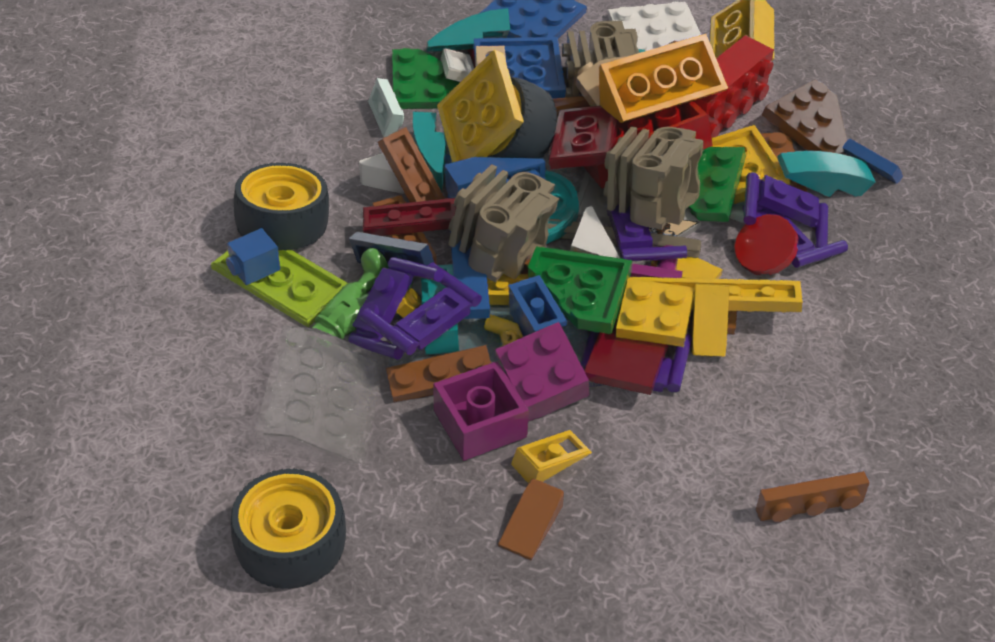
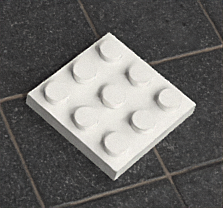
(657, 23)

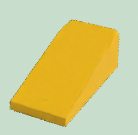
(710, 320)
(547, 457)

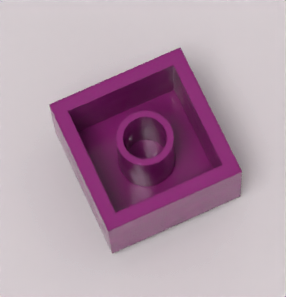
(544, 370)
(480, 410)

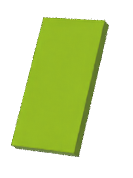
(297, 289)

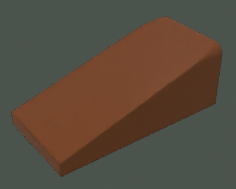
(532, 519)

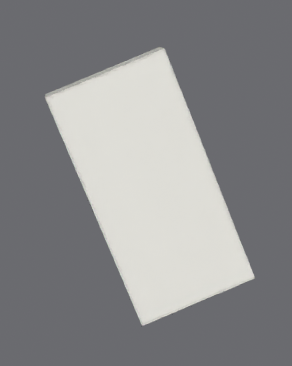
(456, 64)

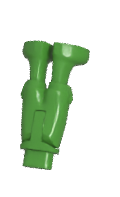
(344, 307)

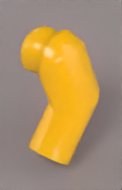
(508, 330)

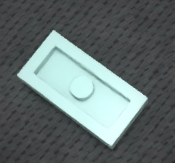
(385, 107)

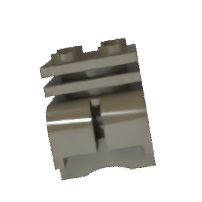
(606, 41)
(654, 175)
(502, 221)

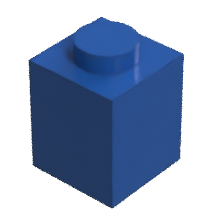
(253, 256)

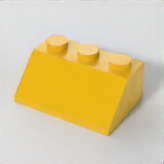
(739, 19)

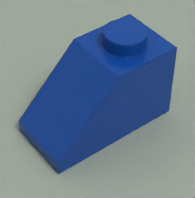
(533, 305)

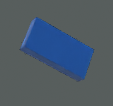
(874, 161)

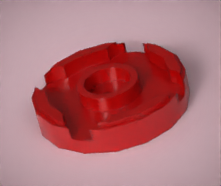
(766, 245)

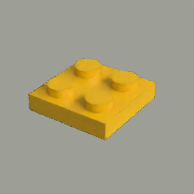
(655, 312)

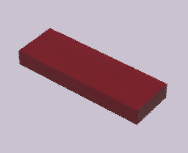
(408, 217)

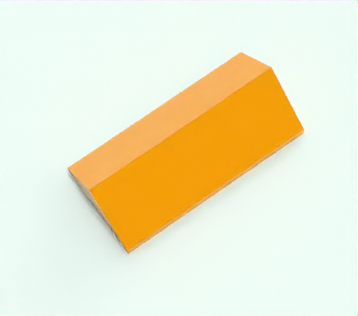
(660, 79)

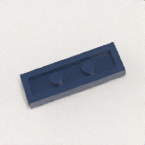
(390, 248)

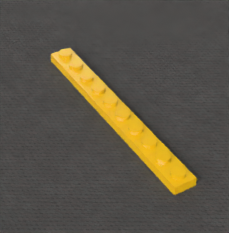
(743, 294)

